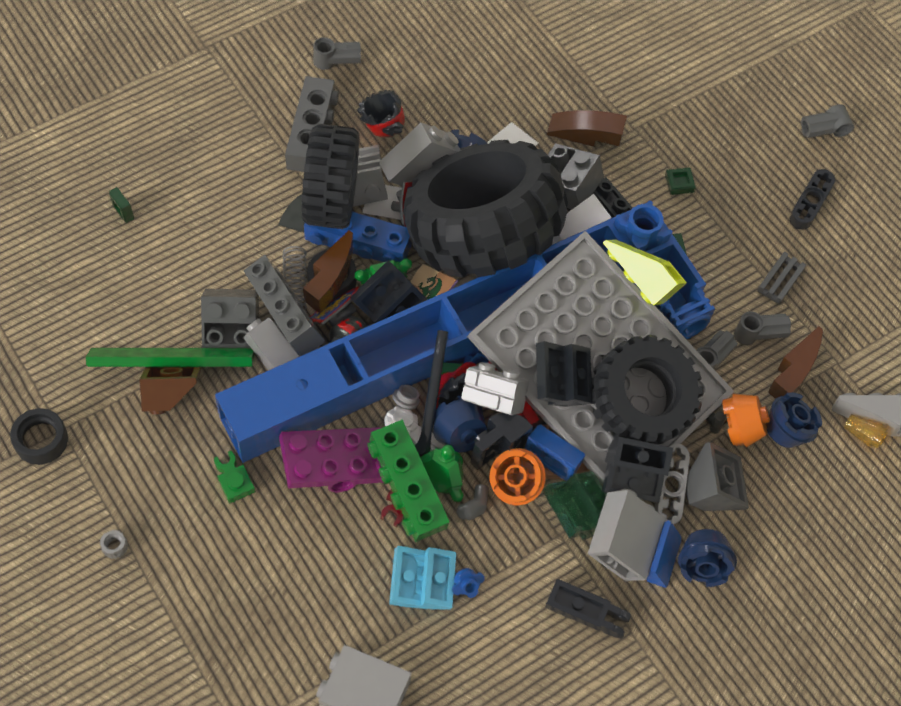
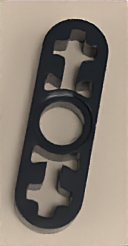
(812, 208)

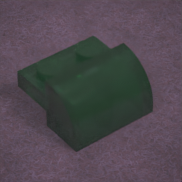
(577, 503)

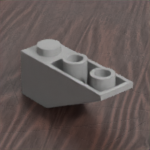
(875, 407)

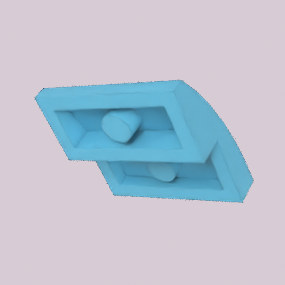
(422, 578)

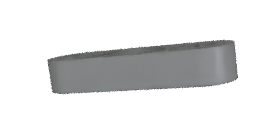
(675, 506)

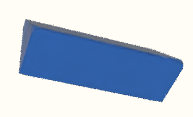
(554, 452)
(664, 555)

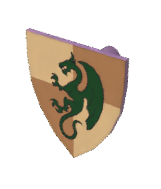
(431, 282)

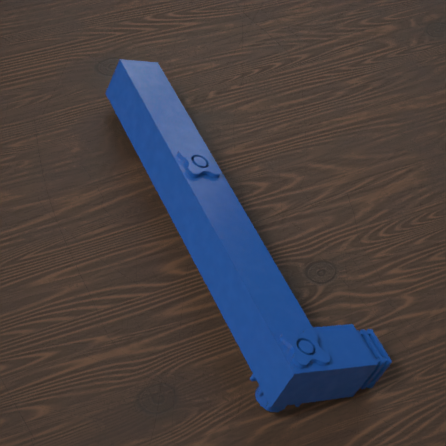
(402, 347)

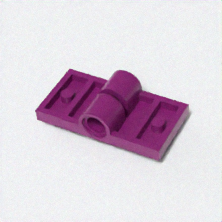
(329, 458)

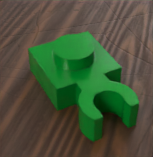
(234, 480)

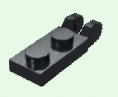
(586, 608)

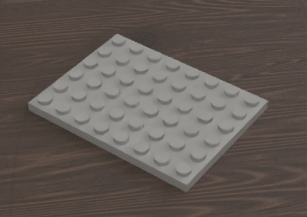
(589, 304)

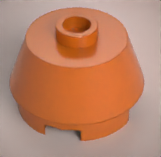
(745, 419)
(517, 476)

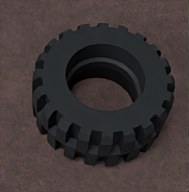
(330, 176)
(670, 367)

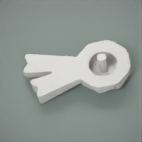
(411, 423)

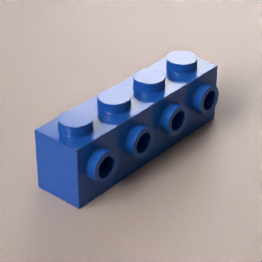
(371, 238)

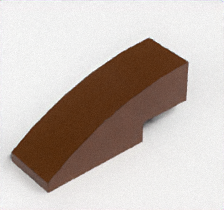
(588, 127)
(329, 273)
(797, 365)

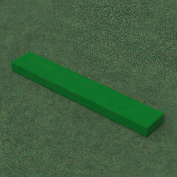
(170, 357)

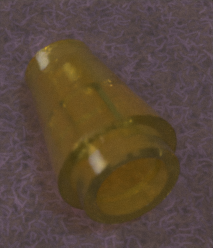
(866, 430)

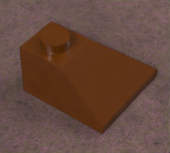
(165, 386)

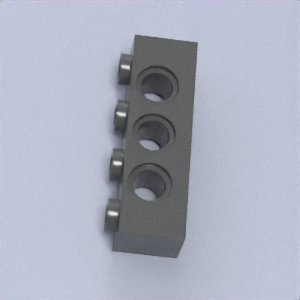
(313, 108)
(284, 306)

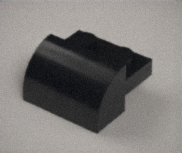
(386, 294)
(564, 374)
(502, 434)
(637, 467)

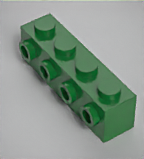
(408, 480)

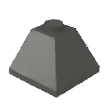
(717, 481)

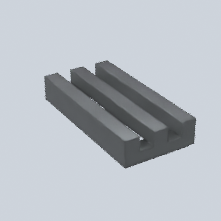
(791, 263)

